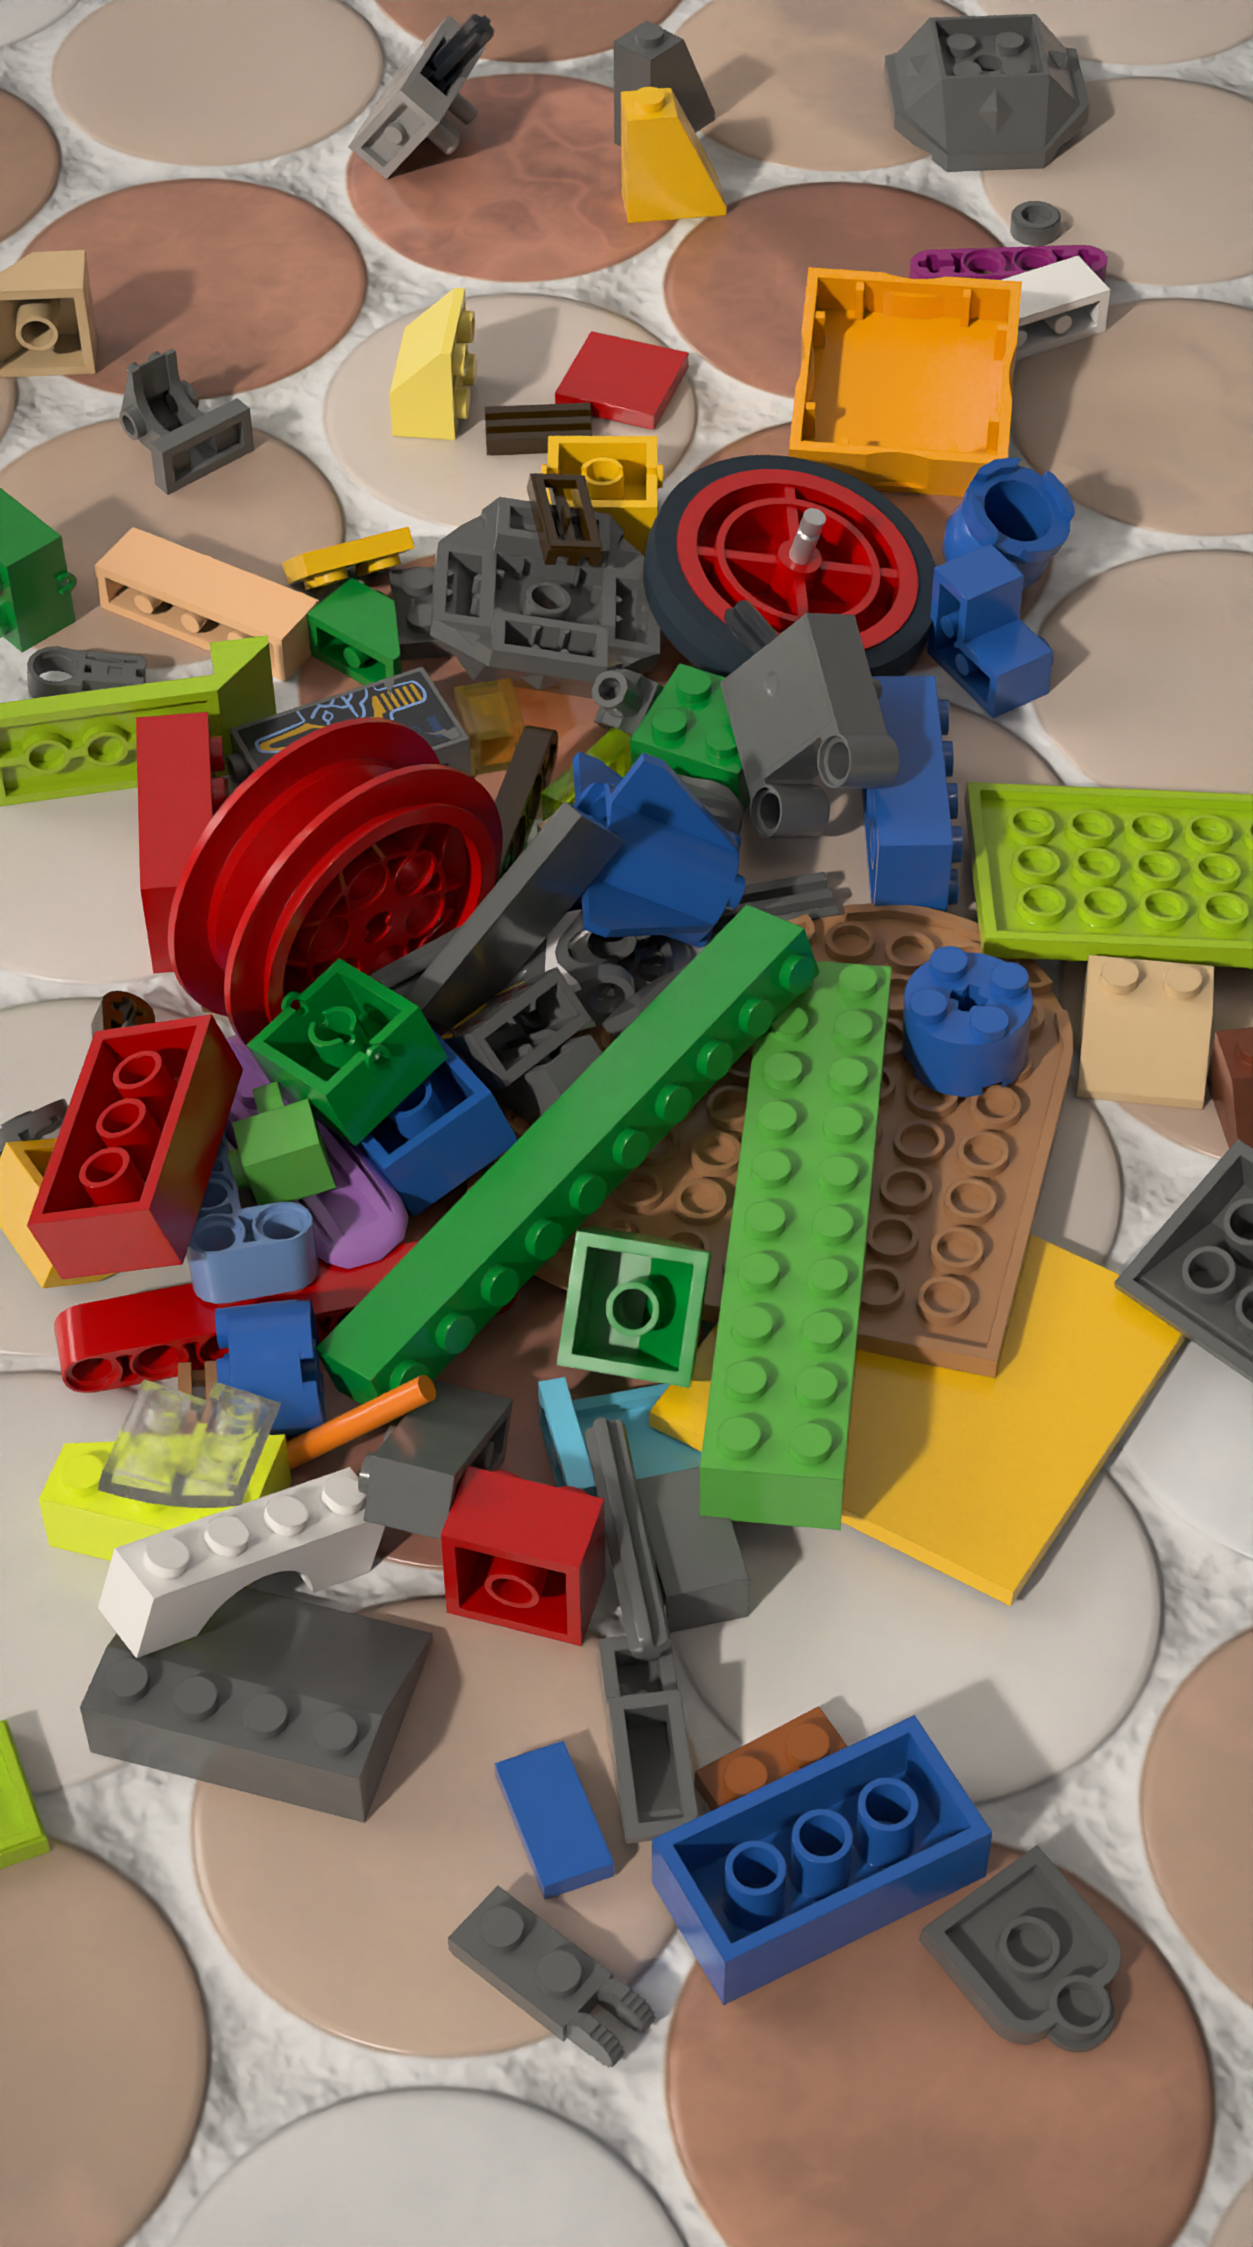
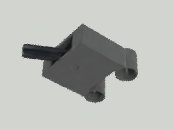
(804, 712)

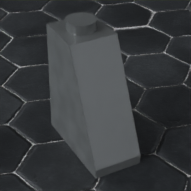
(660, 60)

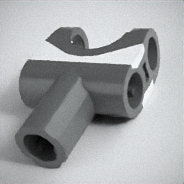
(583, 963)

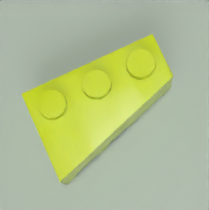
(96, 1522)

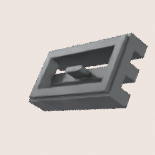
(787, 896)

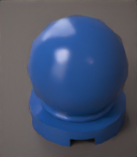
(1014, 512)

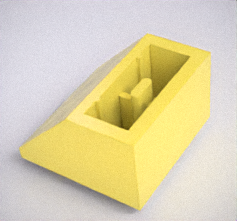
(434, 371)

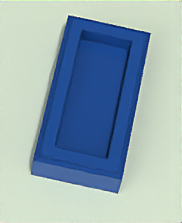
(554, 1820)

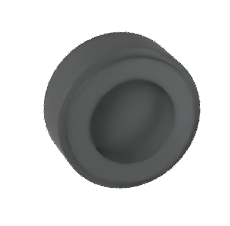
(1035, 223)

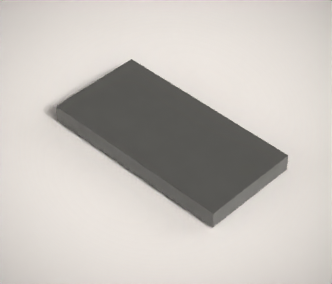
(515, 916)

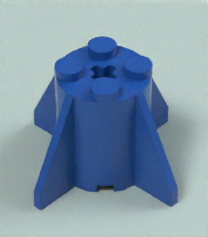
(674, 860)

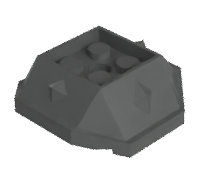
(986, 92)
(535, 620)

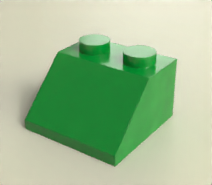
(634, 1306)

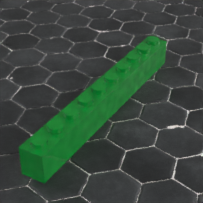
(570, 1158)

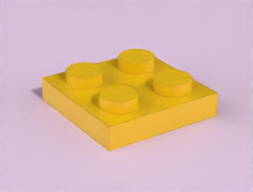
(366, 554)

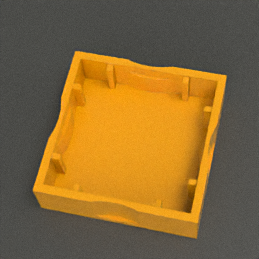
(905, 378)

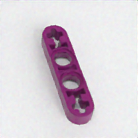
(1000, 261)

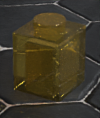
(491, 721)

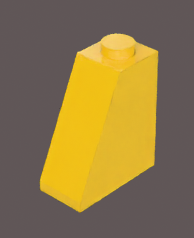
(663, 161)

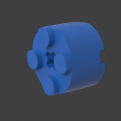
(966, 1021)
(275, 1359)

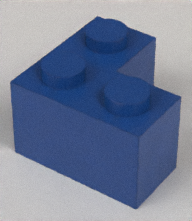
(980, 632)

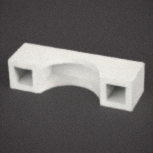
(177, 1579)

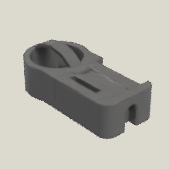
(89, 670)

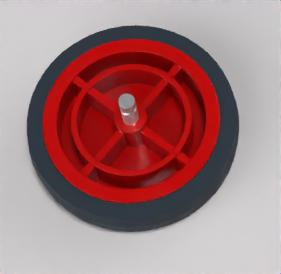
(791, 545)

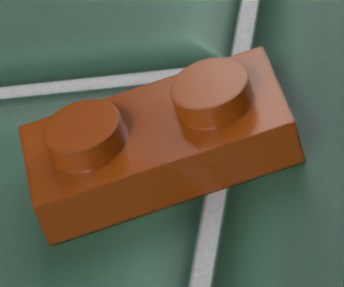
(768, 1758)

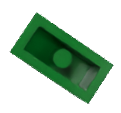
(356, 633)

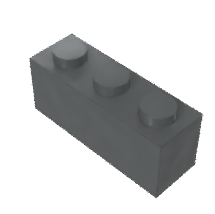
(425, 1456)

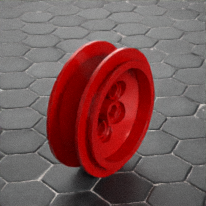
(327, 855)

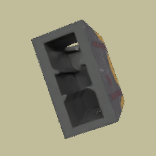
(499, 1039)

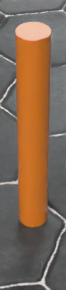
(360, 1420)

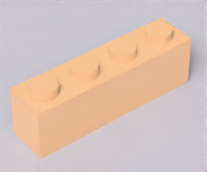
(203, 598)

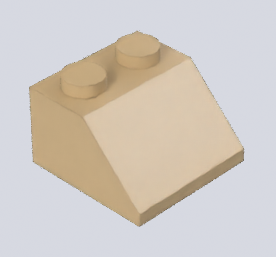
(47, 316)
(1145, 1032)

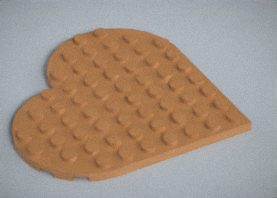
(950, 1172)

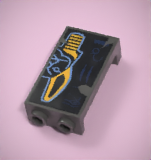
(405, 698)

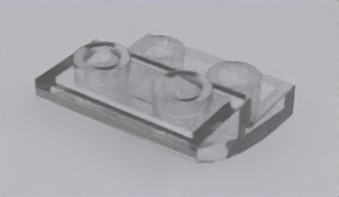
(188, 1447)

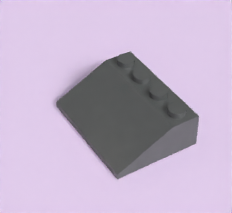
(1201, 1264)
(264, 1702)

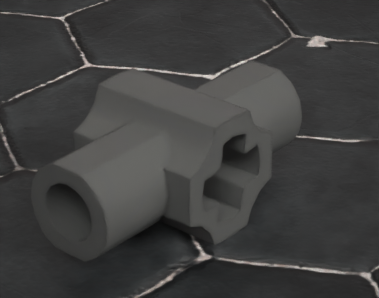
(623, 699)

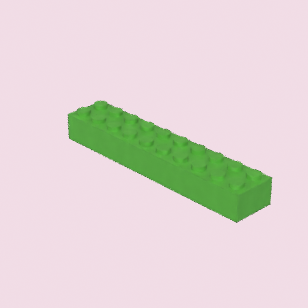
(798, 1258)

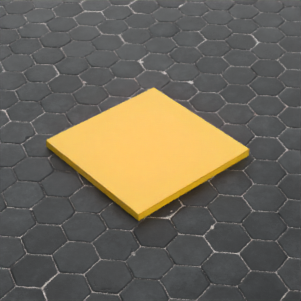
(980, 1465)

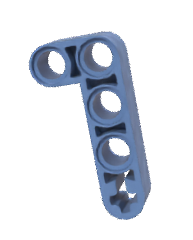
(250, 1249)

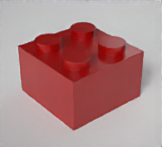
(524, 1554)

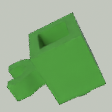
(280, 1150)

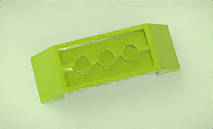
(89, 737)

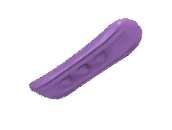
(357, 1218)

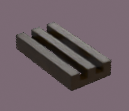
(527, 427)
(568, 546)

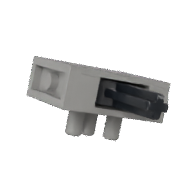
(422, 93)

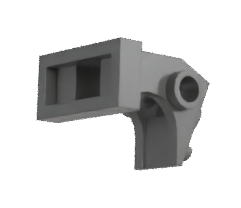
(180, 437)

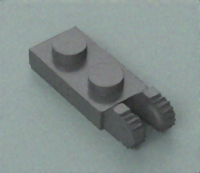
(547, 1975)

